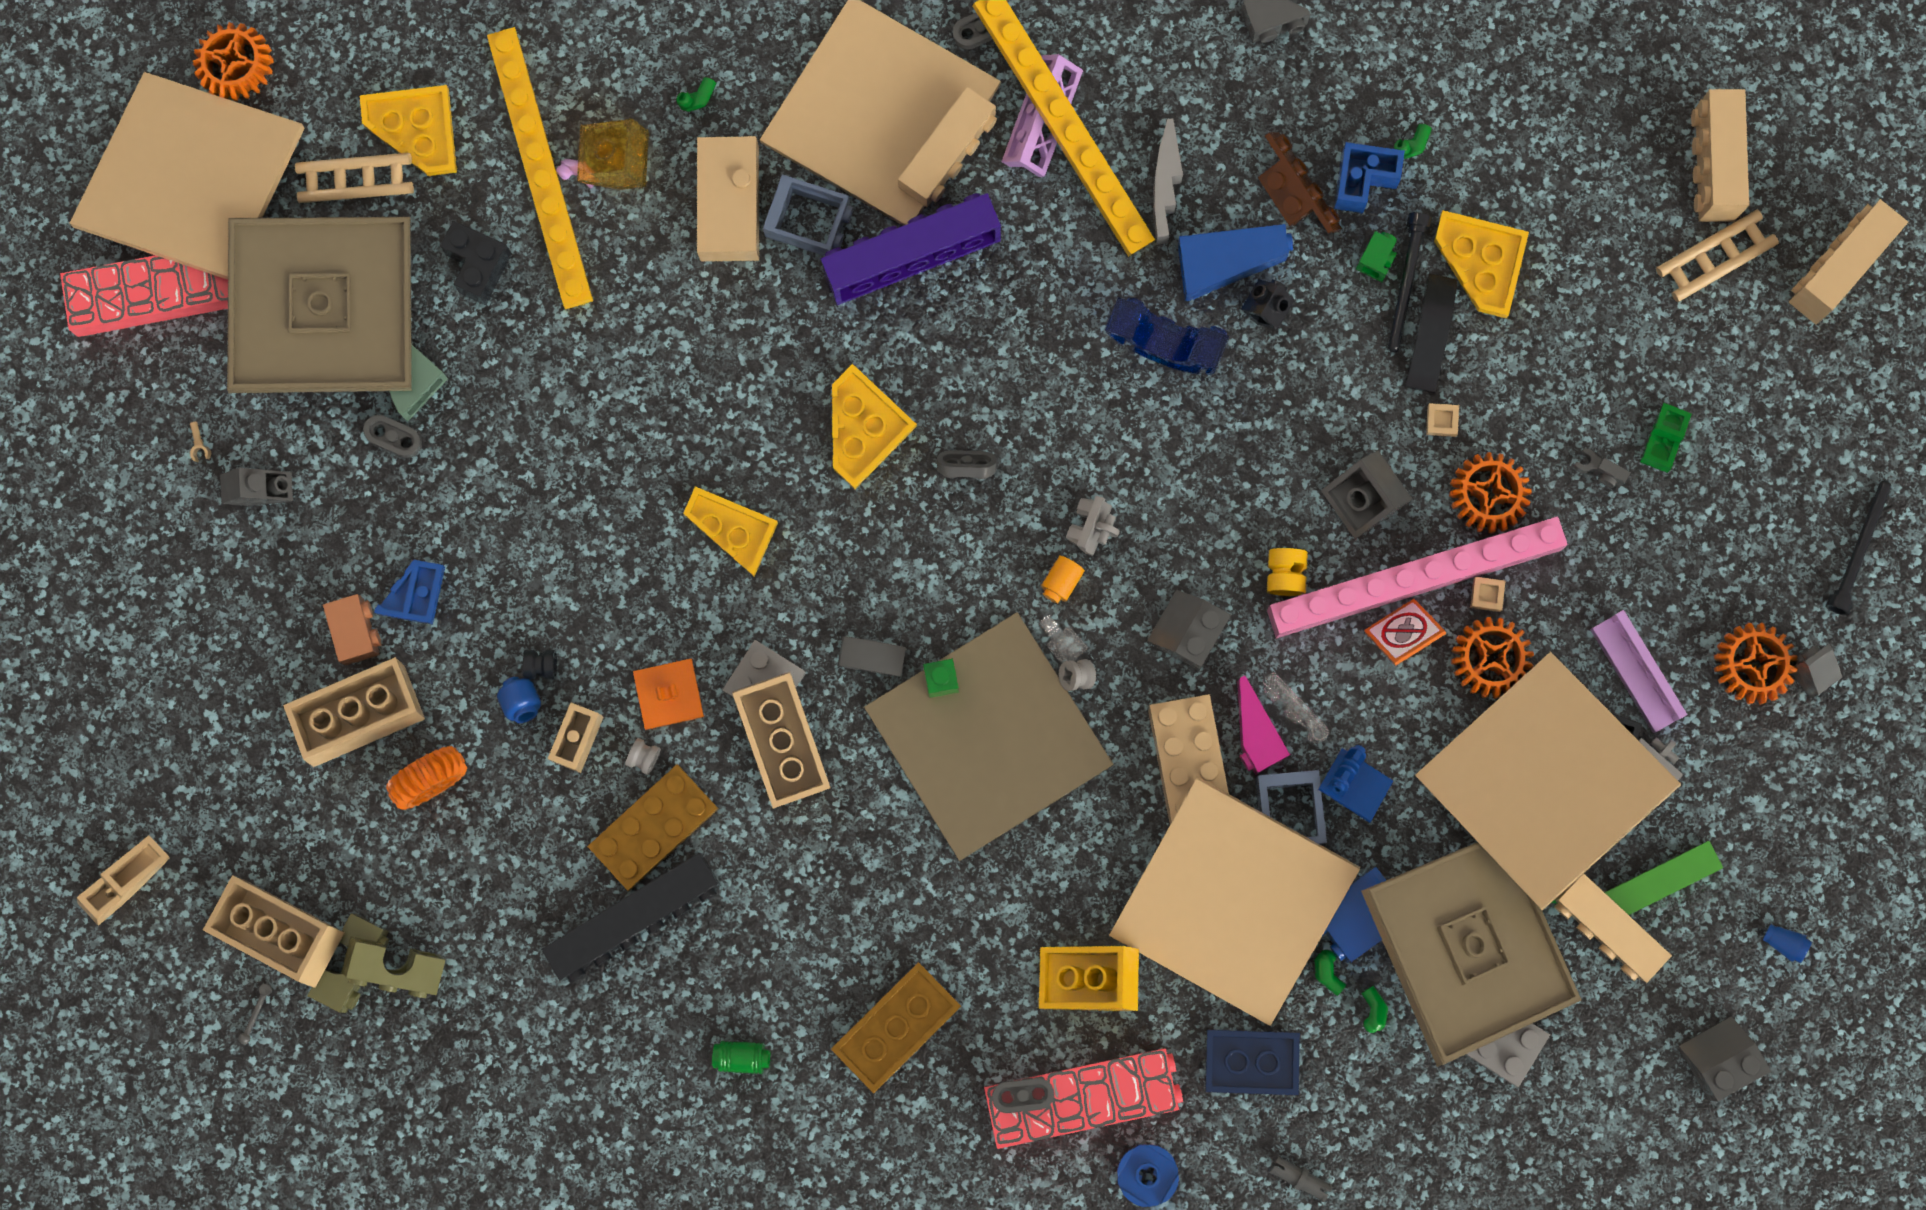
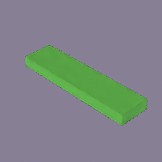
(1666, 878)

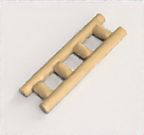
(341, 190)
(1713, 273)

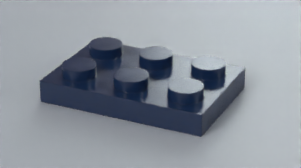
(1252, 1062)

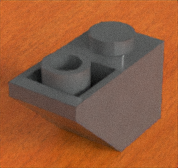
(1272, 17)
(256, 487)
(1817, 669)

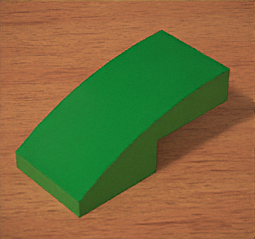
(1665, 437)

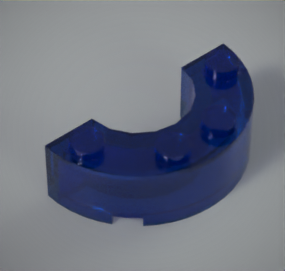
(1163, 341)

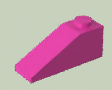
(1258, 736)

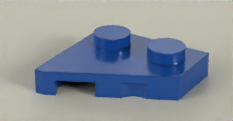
(415, 594)

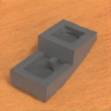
(871, 656)

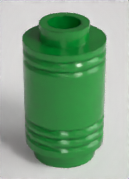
(740, 1057)

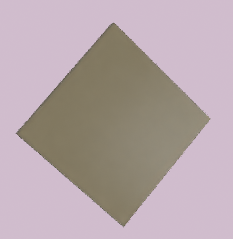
(319, 304)
(996, 745)
(1469, 951)

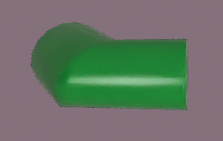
(1325, 972)
(1378, 1011)

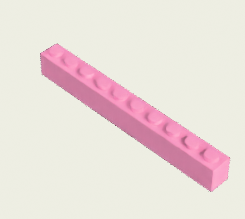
(1417, 577)

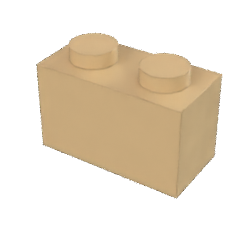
(575, 737)

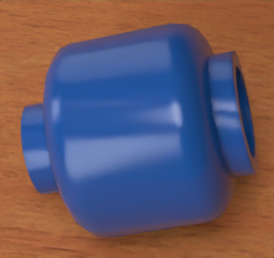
(519, 699)

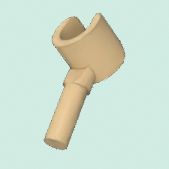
(198, 443)

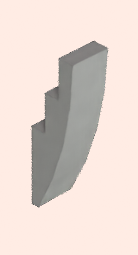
(1167, 173)

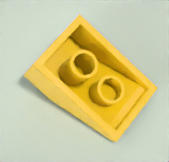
(1089, 978)

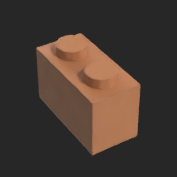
(352, 629)

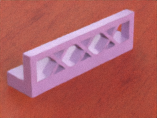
(1028, 127)
(1638, 671)

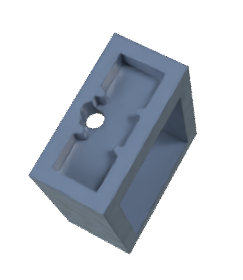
(781, 200)
(1294, 779)

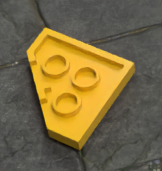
(416, 124)
(1483, 258)
(863, 426)

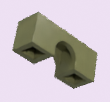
(419, 974)
(333, 988)

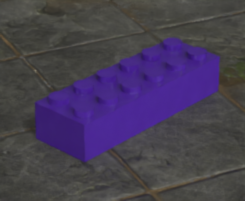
(911, 248)

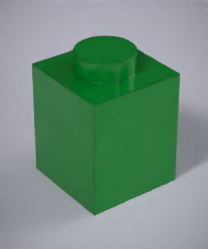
(941, 678)

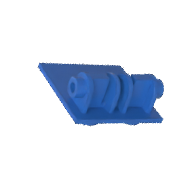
(1356, 783)

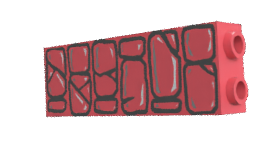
(138, 294)
(1091, 1098)

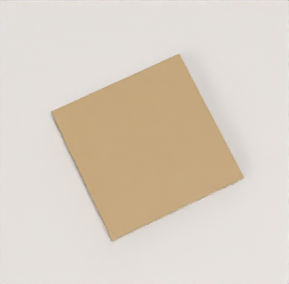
(871, 106)
(182, 170)
(1547, 780)
(1234, 901)

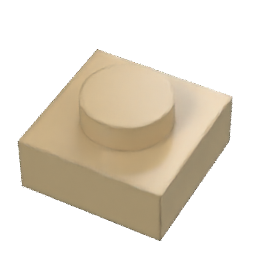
(1442, 420)
(1487, 594)

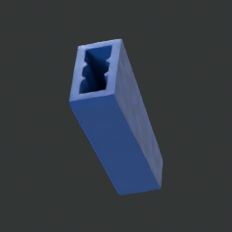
(1225, 257)

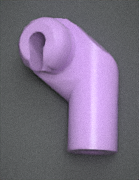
(567, 168)

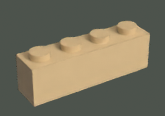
(947, 147)
(1613, 928)

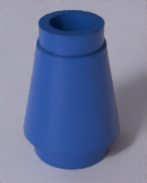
(1788, 943)

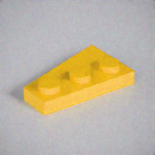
(732, 527)

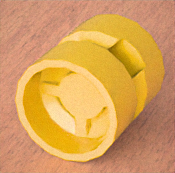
(1287, 571)

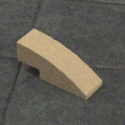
(122, 880)

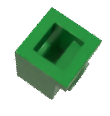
(1378, 255)

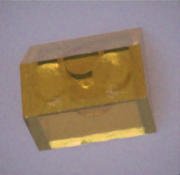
(613, 154)

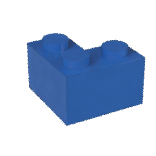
(1365, 167)

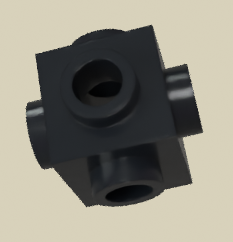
(1268, 303)

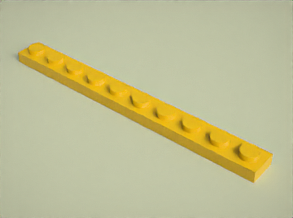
(1064, 124)
(540, 168)

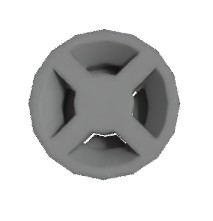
(1077, 675)
(642, 756)

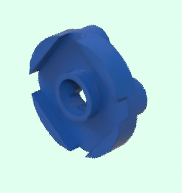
(1164, 1170)

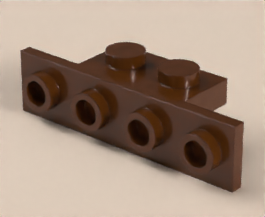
(1293, 189)

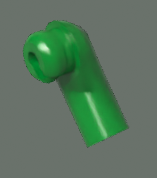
(699, 99)
(1415, 145)

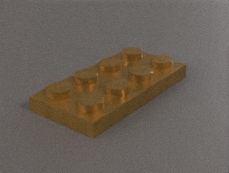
(653, 827)
(895, 1027)

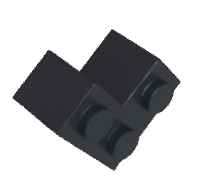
(481, 259)

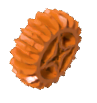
(230, 83)
(1477, 489)
(1483, 647)
(1756, 675)
(426, 777)

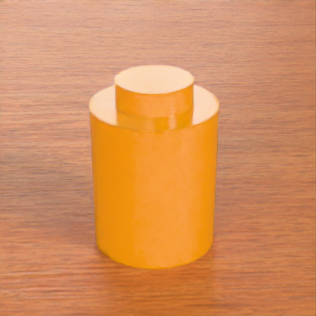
(1062, 579)

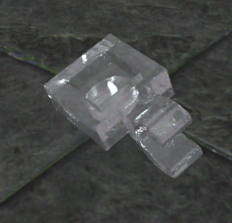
(1064, 644)

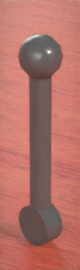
(265, 990)

